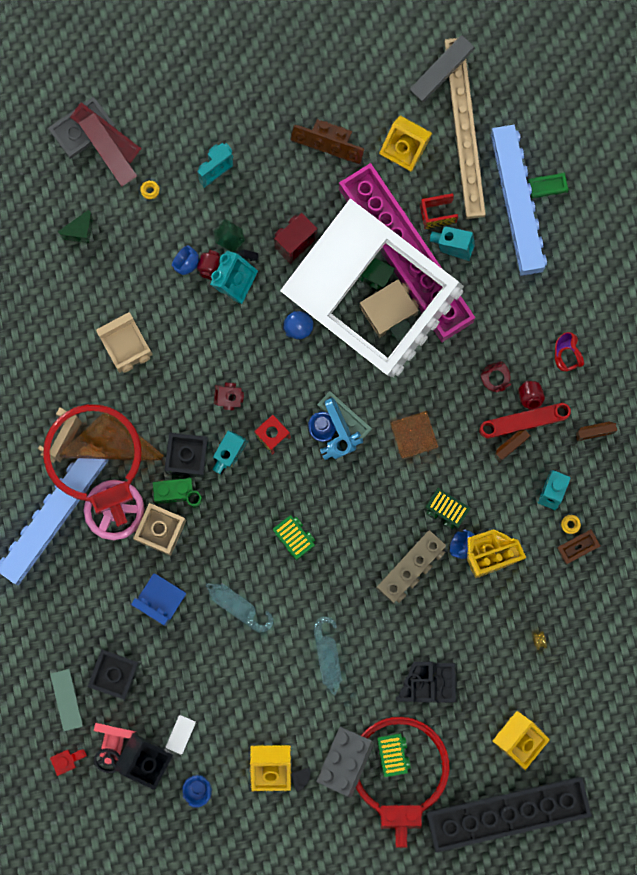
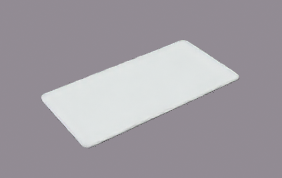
(180, 734)

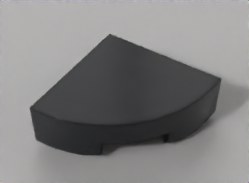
(253, 256)
(301, 778)

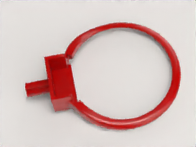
(111, 498)
(406, 817)

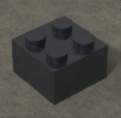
(186, 455)
(114, 675)
(143, 761)

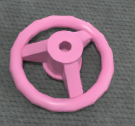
(101, 531)

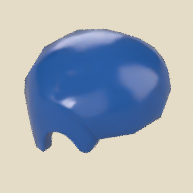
(185, 260)
(298, 325)
(321, 426)
(458, 545)
(197, 791)

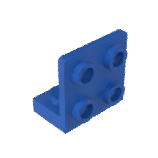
(159, 599)

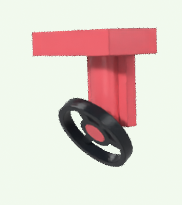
(111, 745)

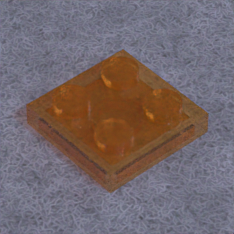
(414, 435)

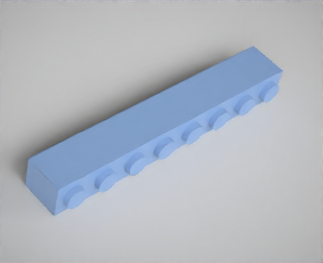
(517, 200)
(49, 519)

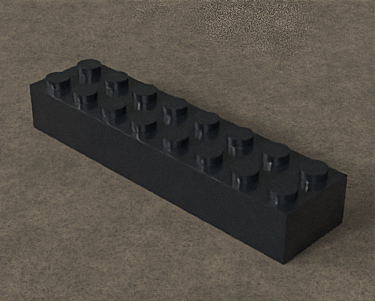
(508, 814)

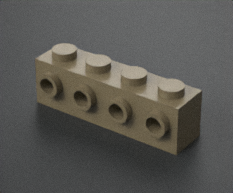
(410, 567)

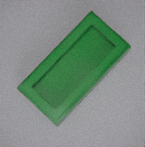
(548, 185)

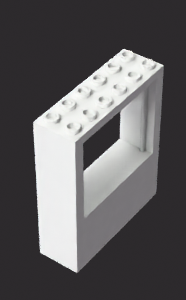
(338, 263)

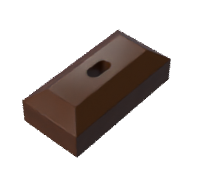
(596, 430)
(511, 444)
(587, 542)

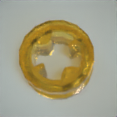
(539, 640)

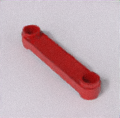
(525, 420)

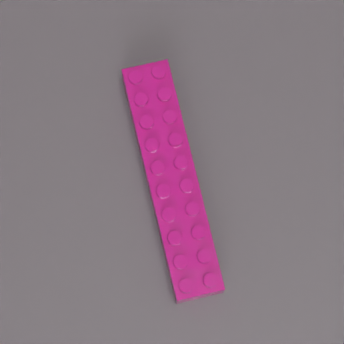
(372, 194)

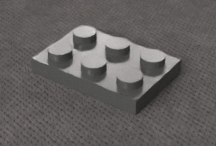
(71, 135)
(345, 762)

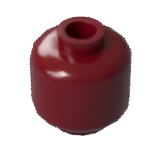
(208, 264)
(531, 394)

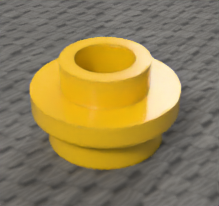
(149, 184)
(577, 524)

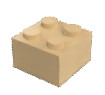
(159, 529)

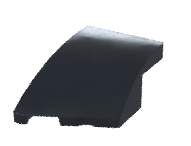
(430, 683)

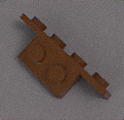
(328, 139)

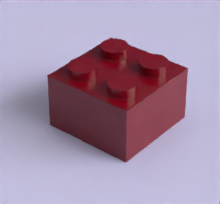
(295, 237)

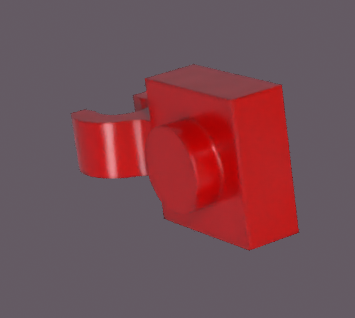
(66, 761)

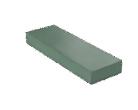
(353, 422)
(66, 700)

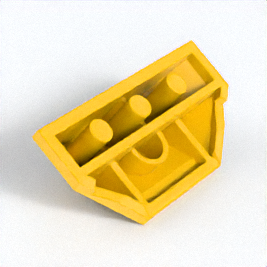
(492, 552)

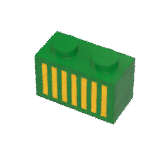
(293, 537)
(392, 755)

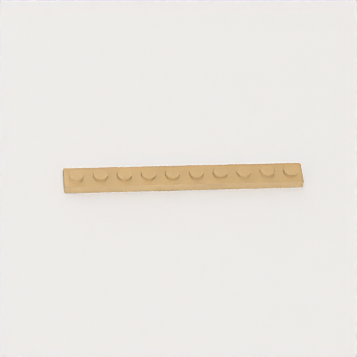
(466, 140)

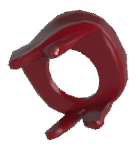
(500, 366)

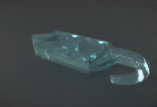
(237, 606)
(327, 656)

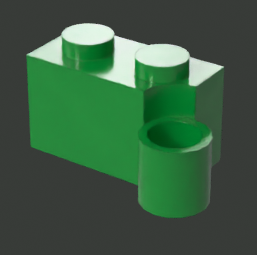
(175, 491)

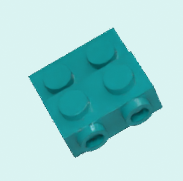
(219, 162)
(233, 276)

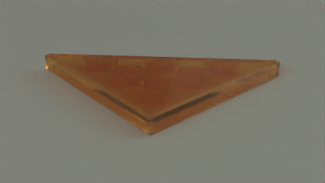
(108, 440)

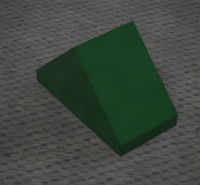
(79, 229)

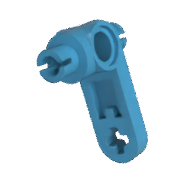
(333, 448)

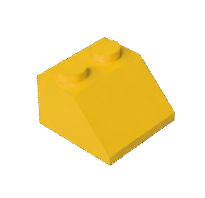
(405, 143)
(521, 740)
(270, 768)

